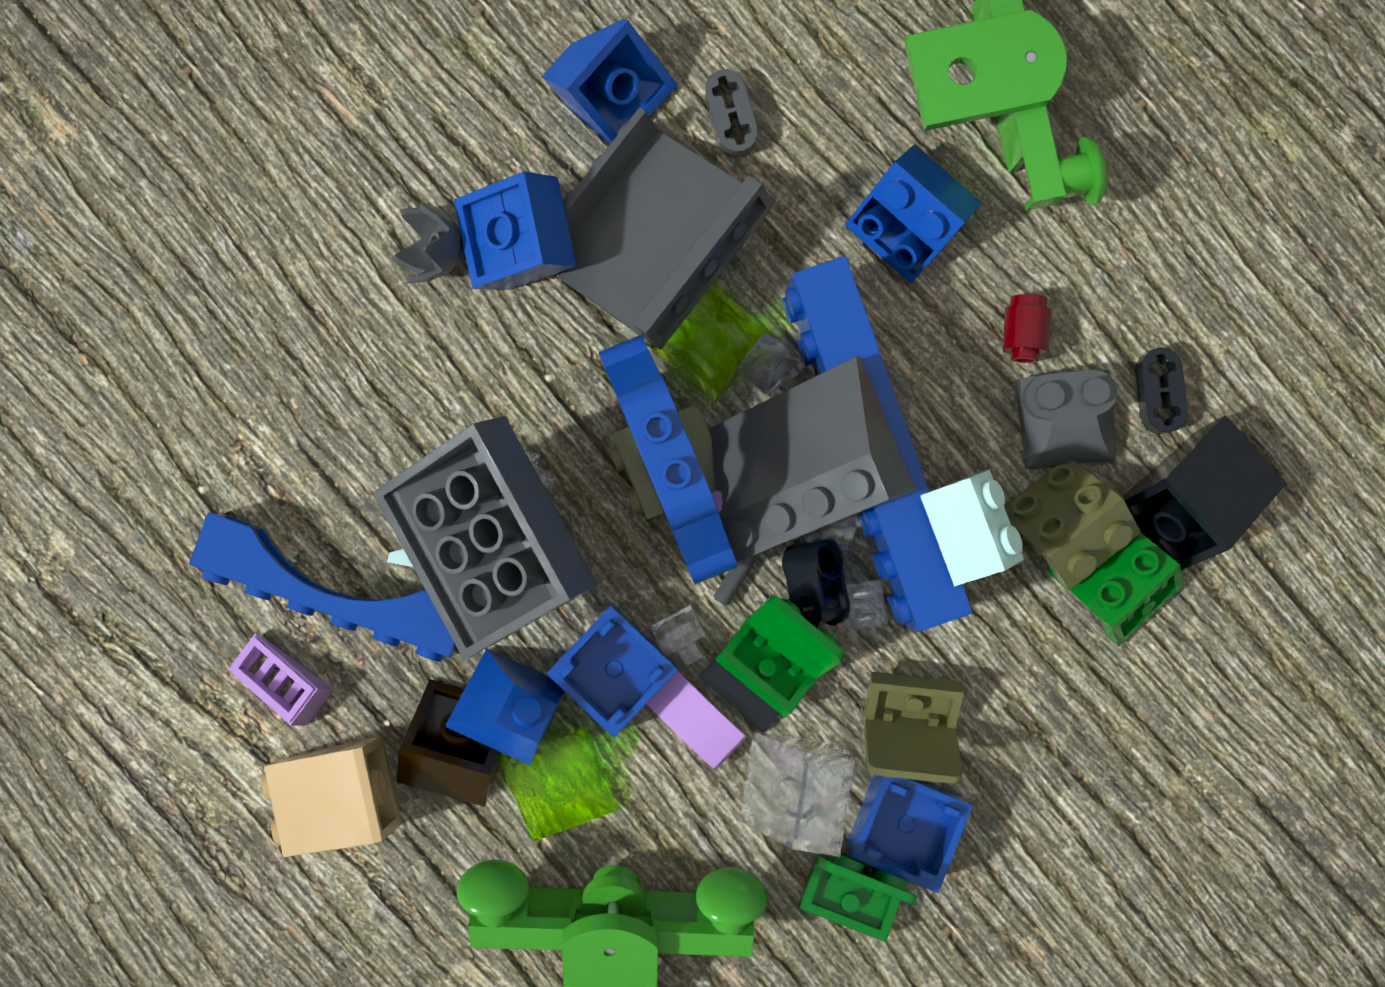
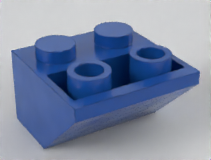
(912, 213)

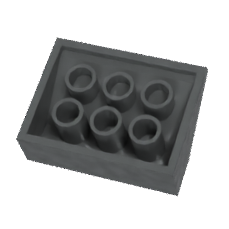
(805, 460)
(484, 536)

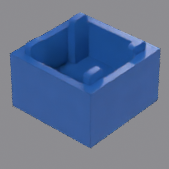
(515, 231)
(613, 670)
(909, 829)

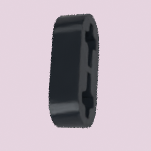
(1171, 389)

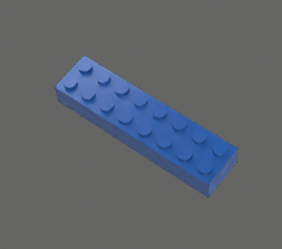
(908, 554)

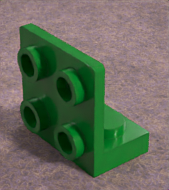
(1129, 587)

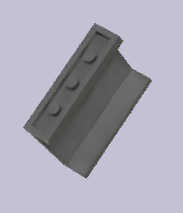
(656, 228)

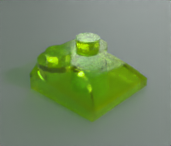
(712, 342)
(561, 784)

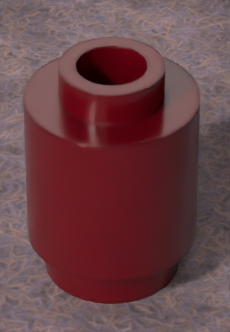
(1026, 328)

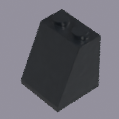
(1204, 494)

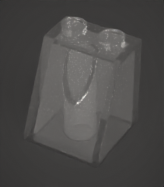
(798, 791)

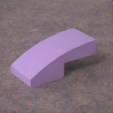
(696, 720)

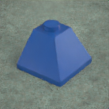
(609, 78)
(507, 707)

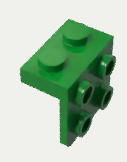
(779, 654)
(852, 898)

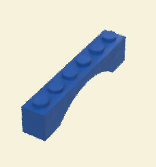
(247, 555)

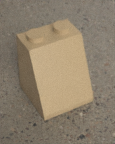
(332, 798)

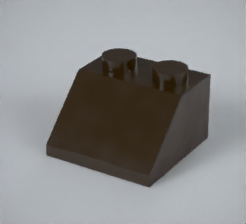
(443, 759)

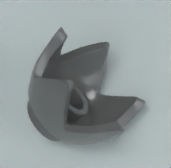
(438, 247)

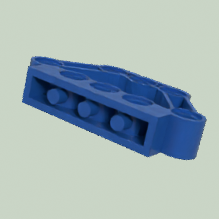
(669, 459)

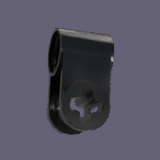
(817, 579)

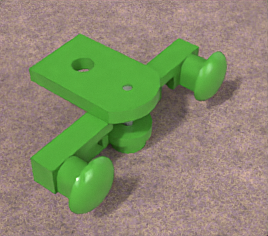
(1016, 72)
(612, 926)

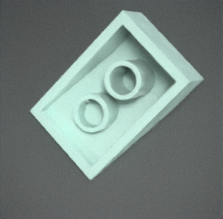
(973, 527)

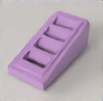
(302, 698)

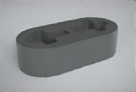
(721, 116)

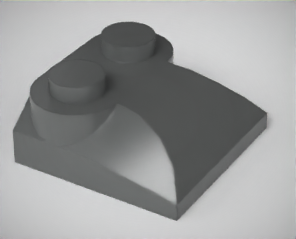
(1067, 418)

